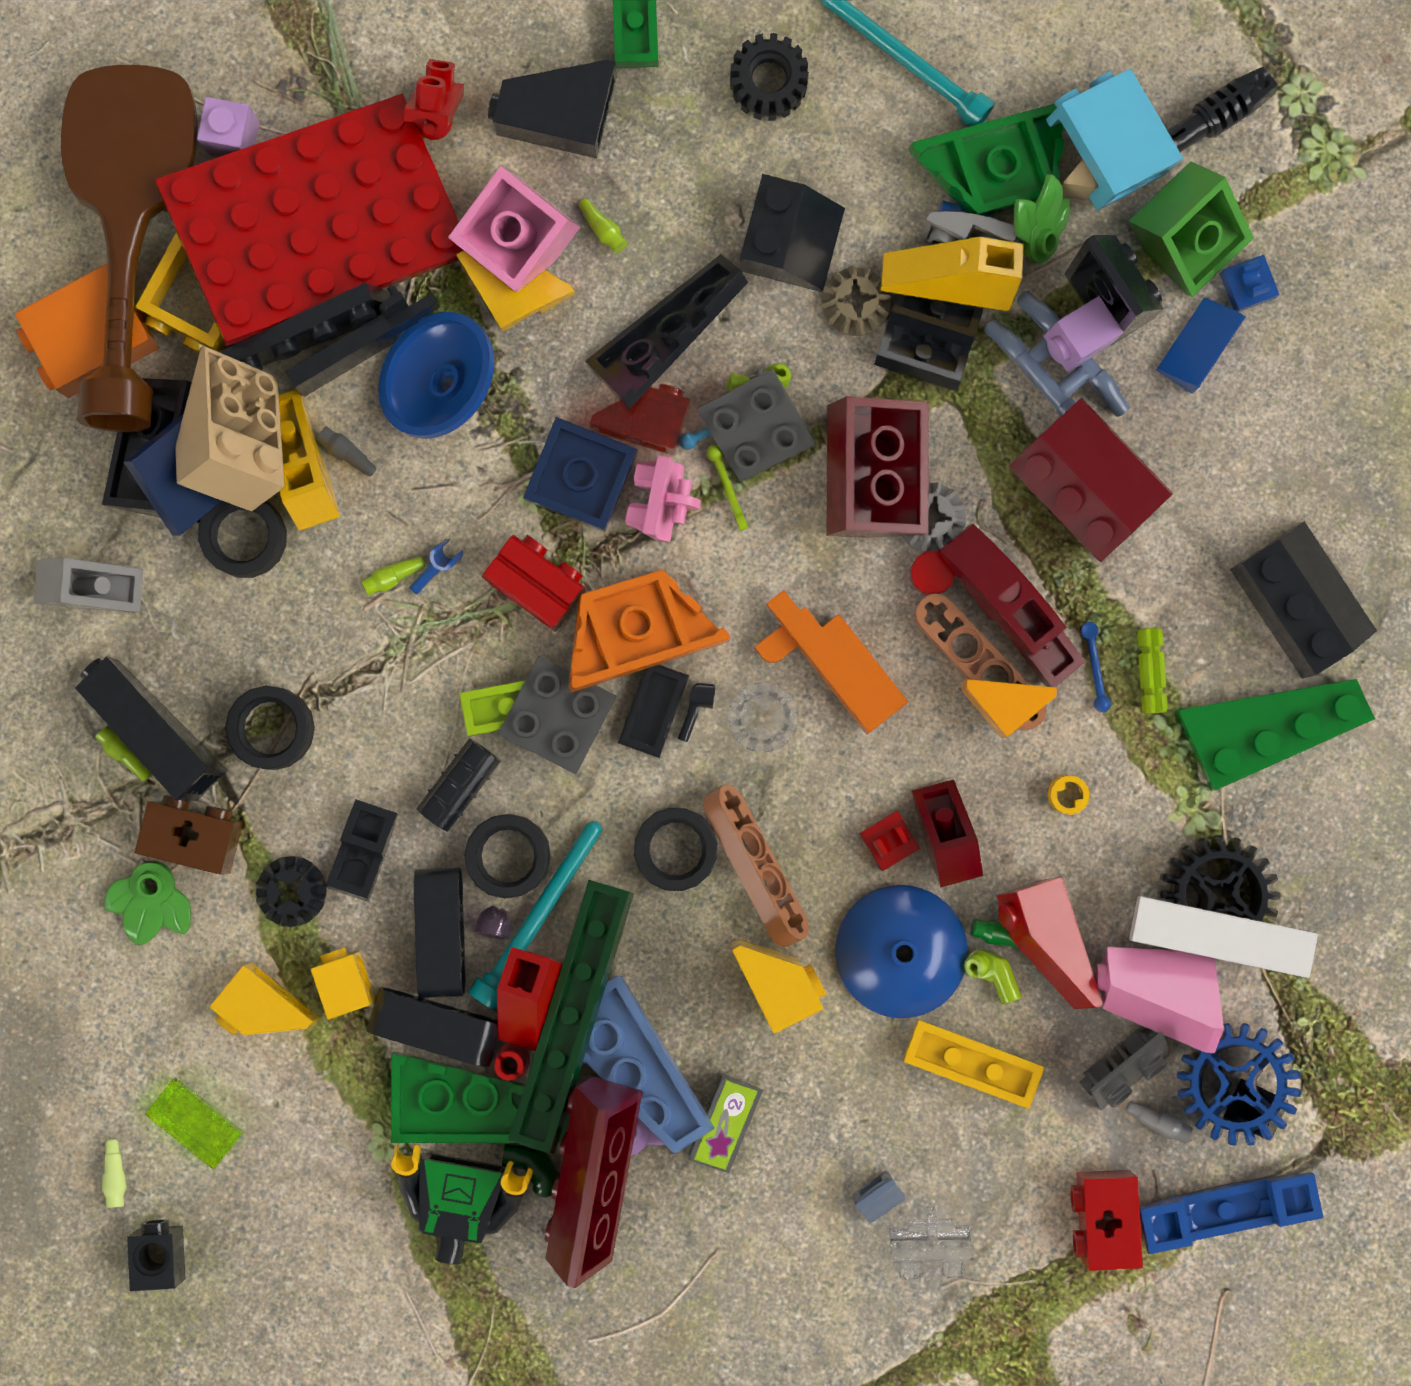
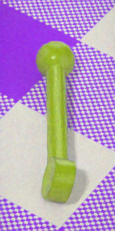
(715, 454)

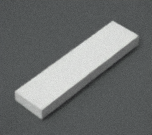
(1223, 937)

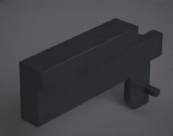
(361, 342)

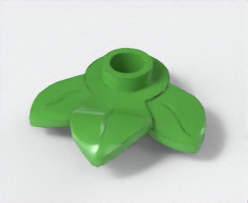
(1042, 222)
(149, 909)

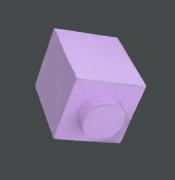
(226, 127)
(1082, 334)

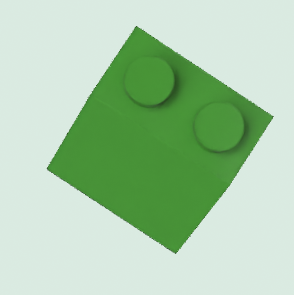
(1192, 227)

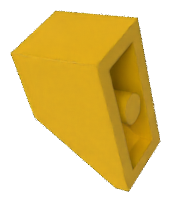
(259, 1005)

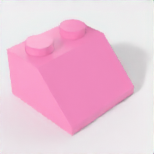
(513, 230)

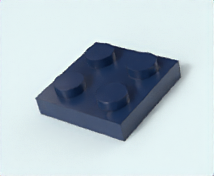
(580, 474)

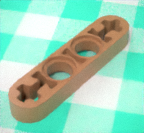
(985, 655)
(779, 907)

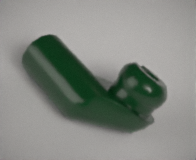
(543, 1168)

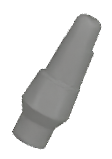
(1162, 1123)

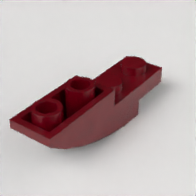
(1014, 604)

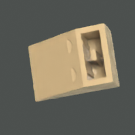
(231, 433)

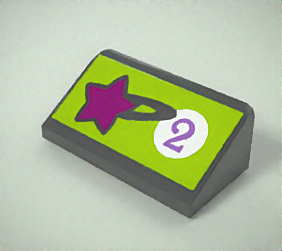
(730, 1114)

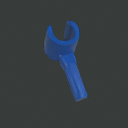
(438, 563)

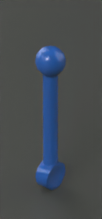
(1089, 631)

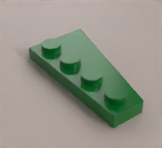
(1262, 730)

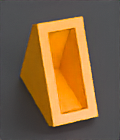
(1007, 704)

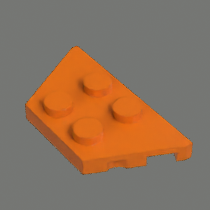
(636, 628)

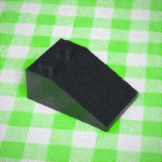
(1110, 271)

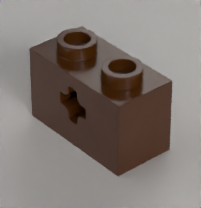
(164, 840)

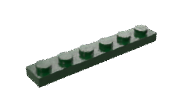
(571, 1017)

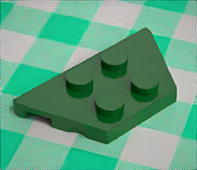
(994, 160)

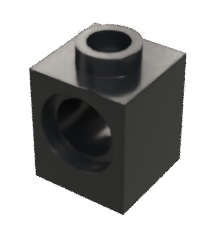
(144, 1272)

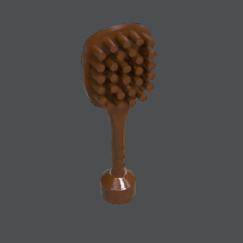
(116, 139)

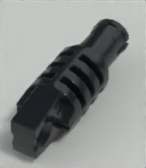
(1224, 108)

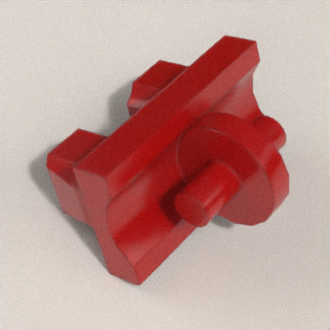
(435, 100)

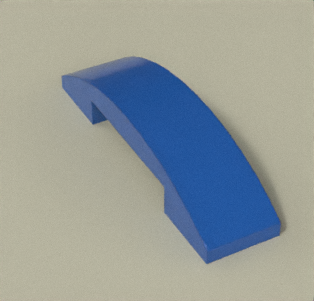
(1230, 1209)

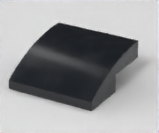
(929, 339)

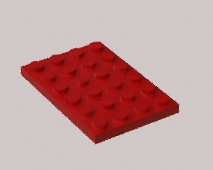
(311, 217)

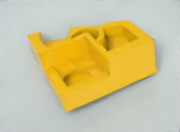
(511, 306)

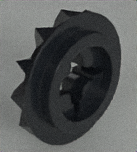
(311, 891)

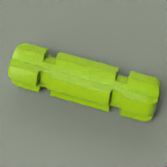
(1152, 670)

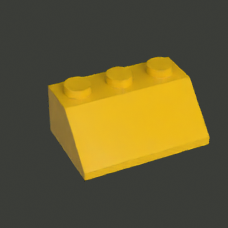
(780, 984)

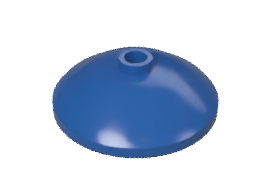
(436, 375)
(869, 944)

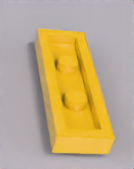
(973, 1063)

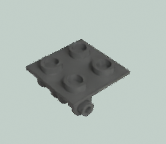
(756, 424)
(554, 720)
(1146, 1060)

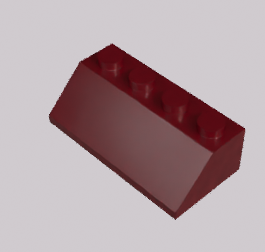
(591, 1178)

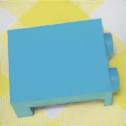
(1116, 135)

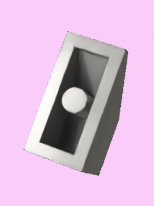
(88, 585)

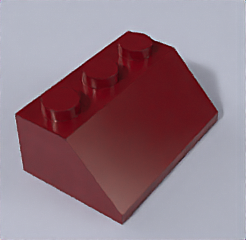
(877, 467)
(1090, 479)

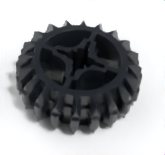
(1231, 878)

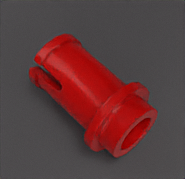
(519, 1054)

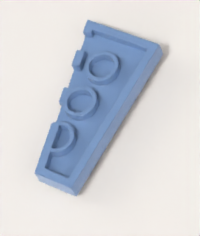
(630, 1053)

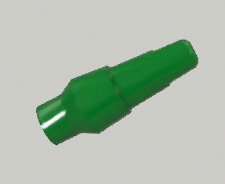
(991, 933)

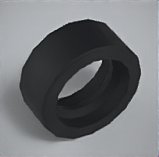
(242, 569)
(236, 723)
(475, 847)
(650, 870)

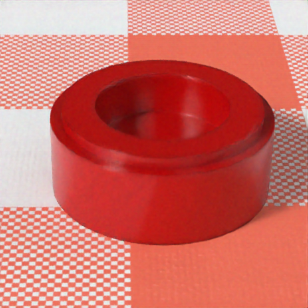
(931, 573)

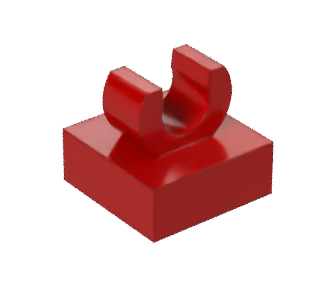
(889, 841)

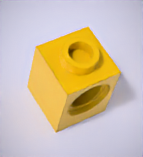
(342, 983)

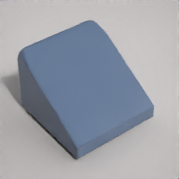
(878, 1197)

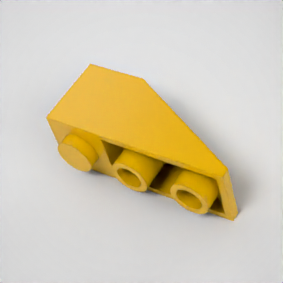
(960, 271)

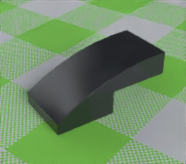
(362, 850)

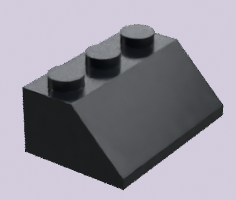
(121, 488)
(1304, 601)

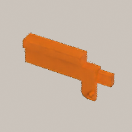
(837, 659)

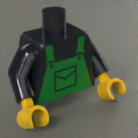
(457, 1198)

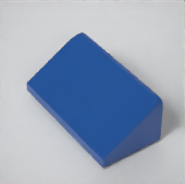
(1200, 344)

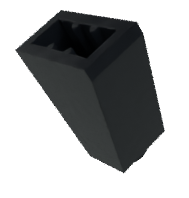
(557, 107)

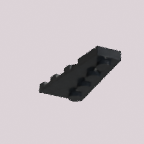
(311, 327)
(662, 334)

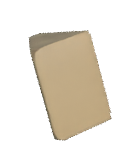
(1079, 183)

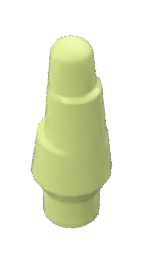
(114, 1177)

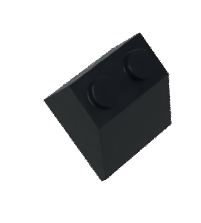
(791, 234)

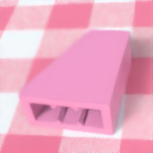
(1164, 992)

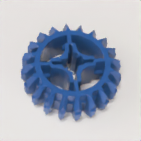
(1268, 1111)

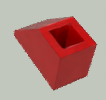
(525, 997)

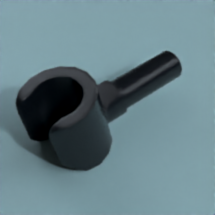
(701, 696)

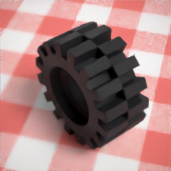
(776, 52)

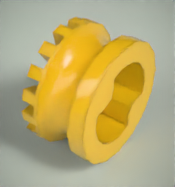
(1078, 804)

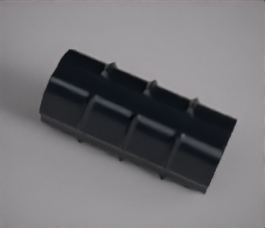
(458, 785)

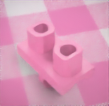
(667, 499)

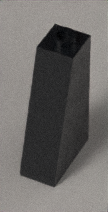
(150, 730)

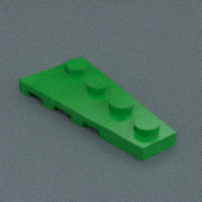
(451, 1103)

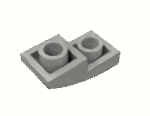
(955, 226)

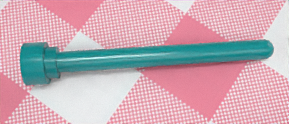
(969, 105)
(486, 988)

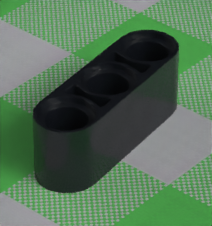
(439, 932)
(433, 1027)

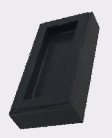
(653, 710)

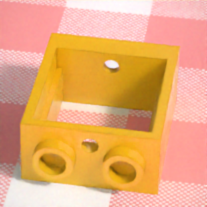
(164, 322)

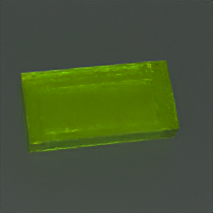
(194, 1123)

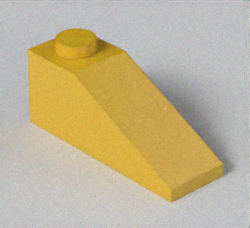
(307, 485)

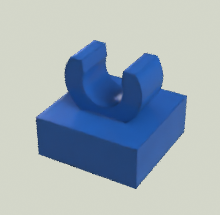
(1249, 283)

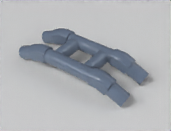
(1030, 362)

